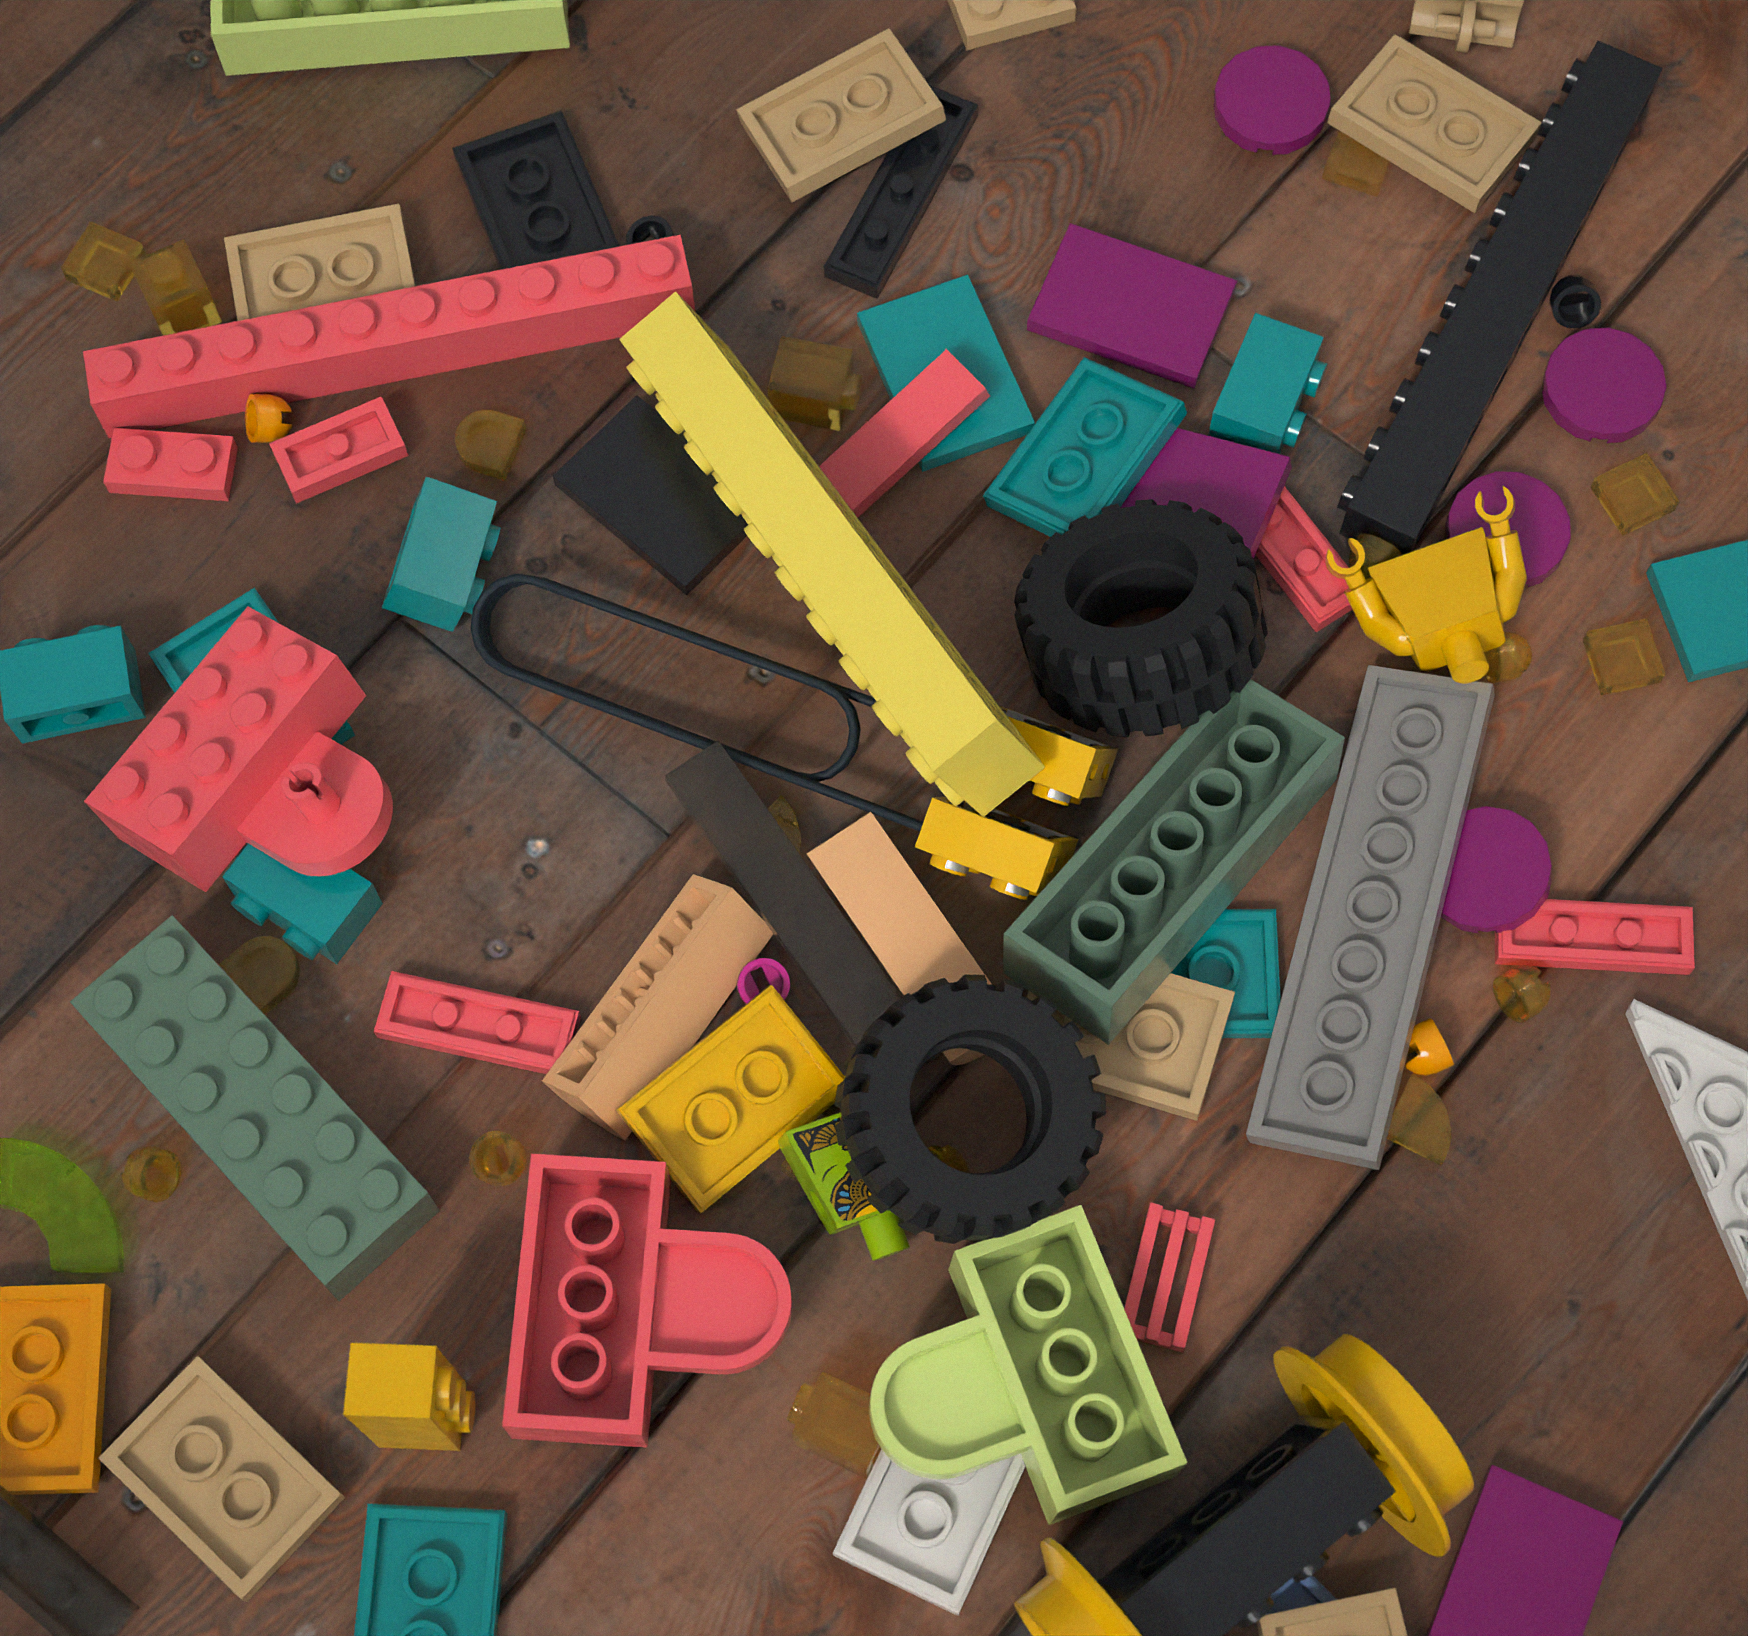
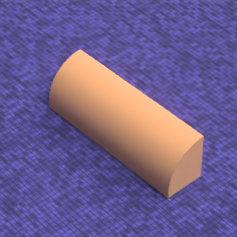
(894, 912)
(659, 1001)

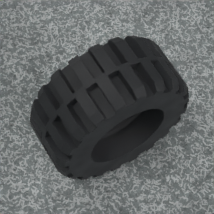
(1149, 671)
(1044, 1066)

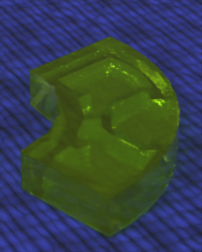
(64, 1204)

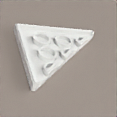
(1707, 1102)

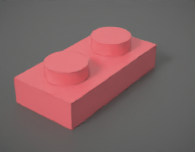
(338, 449)
(170, 464)

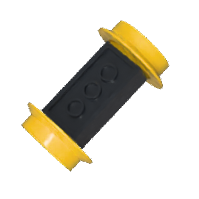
(1350, 1457)

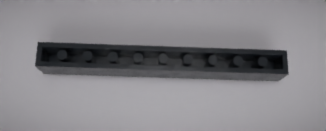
(1500, 300)

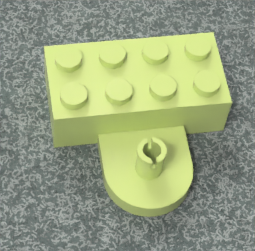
(1031, 1373)

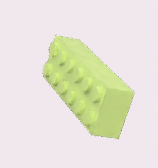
(336, 33)

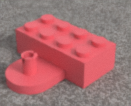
(251, 762)
(621, 1295)

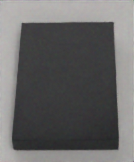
(534, 193)
(653, 495)

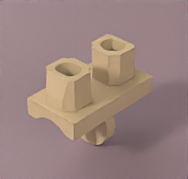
(1467, 21)

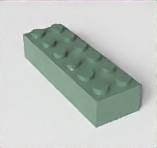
(1171, 859)
(256, 1107)

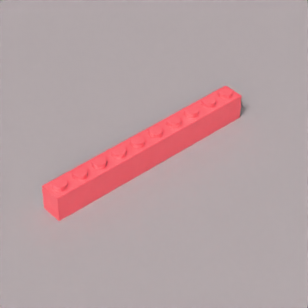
(384, 336)

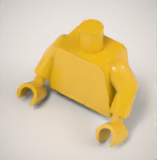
(1444, 598)

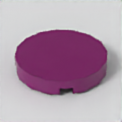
(1271, 99)
(1603, 385)
(1537, 517)
(1497, 872)

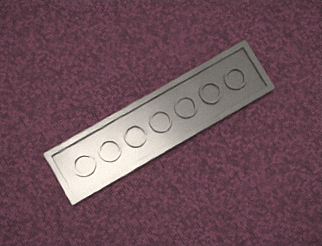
(1371, 917)

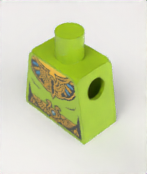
(838, 1201)

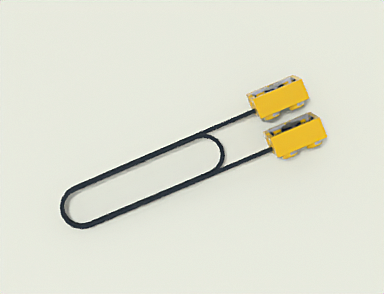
(961, 841)

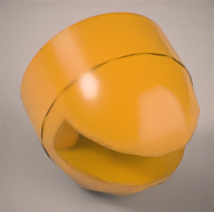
(264, 418)
(1430, 1048)

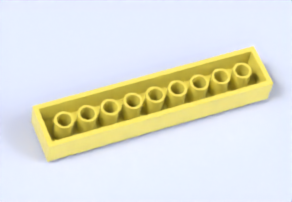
(829, 561)

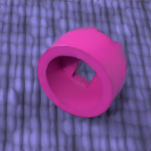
(774, 973)

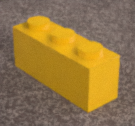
(407, 1397)

